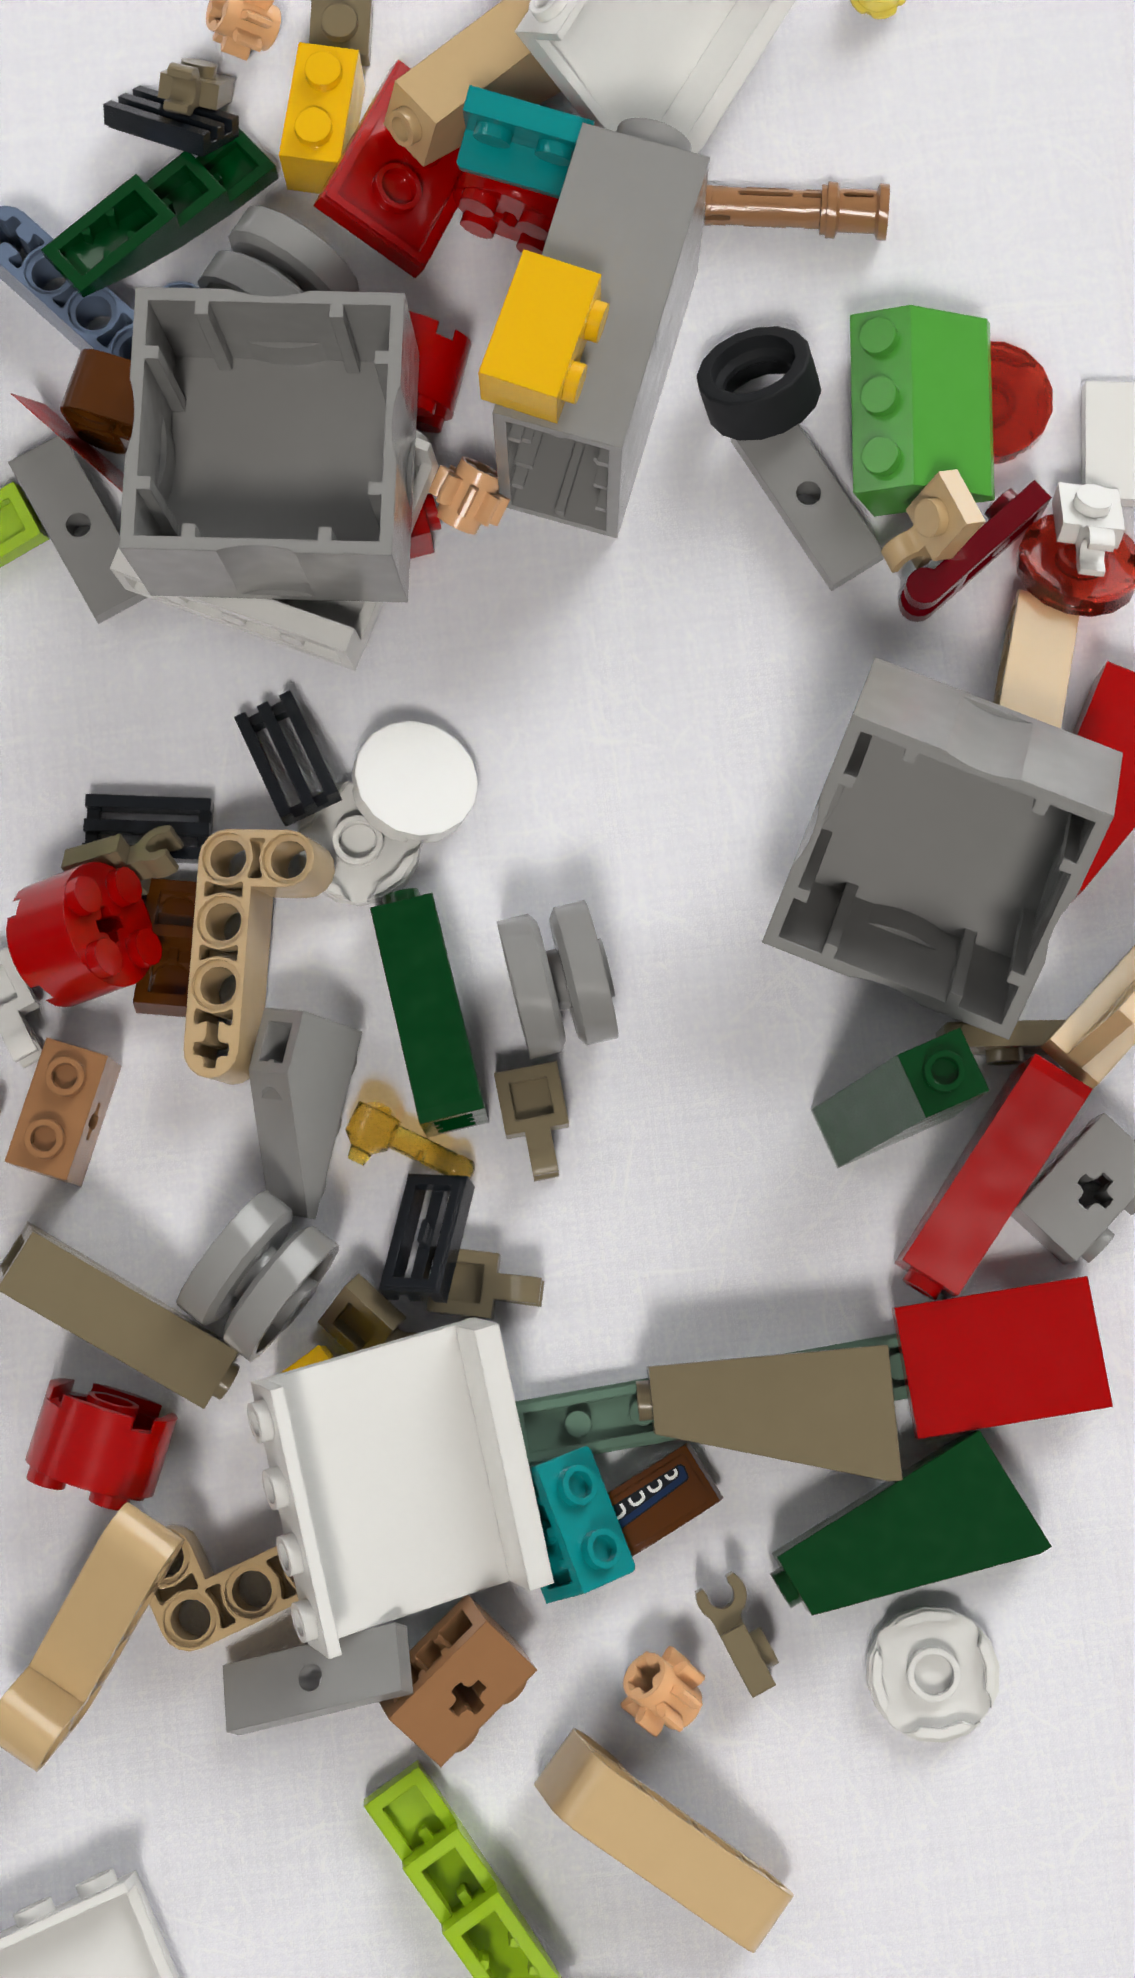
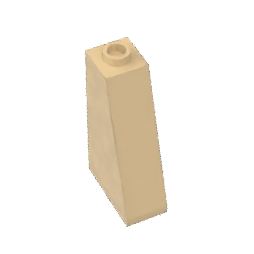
(487, 54)

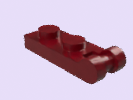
(1008, 519)

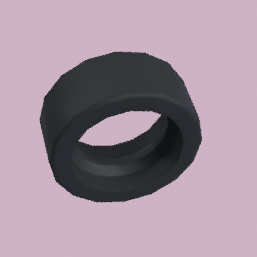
(767, 410)

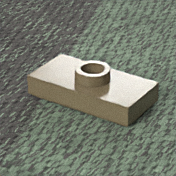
(1025, 1039)

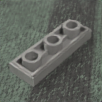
(64, 503)
(828, 530)
(286, 1685)

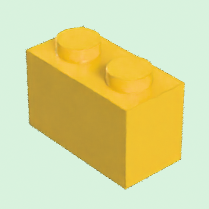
(320, 114)
(542, 336)

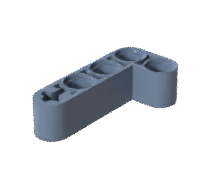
(64, 306)

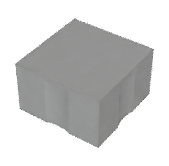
(271, 445)
(945, 847)

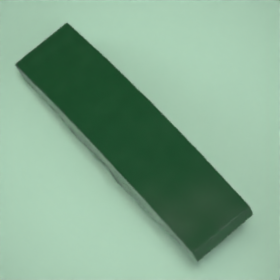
(158, 216)

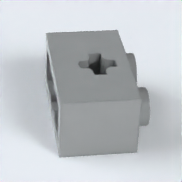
(1051, 1203)

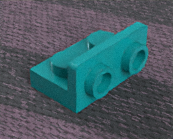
(517, 141)
(578, 1526)

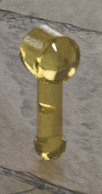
(376, 1129)

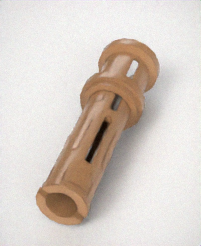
(826, 209)

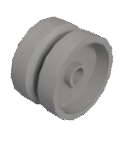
(276, 259)
(559, 979)
(257, 1276)

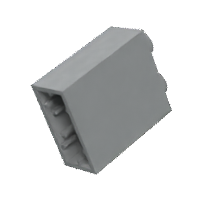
(637, 220)

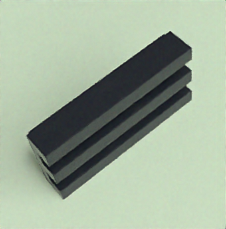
(145, 118)
(268, 718)
(99, 803)
(449, 1242)

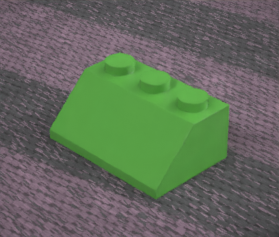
(919, 404)

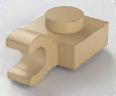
(942, 522)

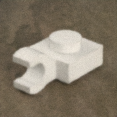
(1090, 520)
(15, 1002)

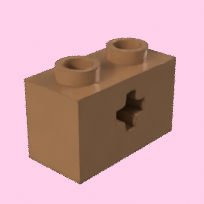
(63, 1112)
(459, 1681)

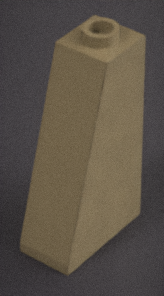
(117, 1316)
(794, 1407)

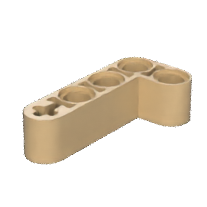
(1036, 659)
(246, 953)
(218, 1593)
(86, 1635)
(661, 1842)

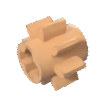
(243, 25)
(468, 495)
(662, 1691)

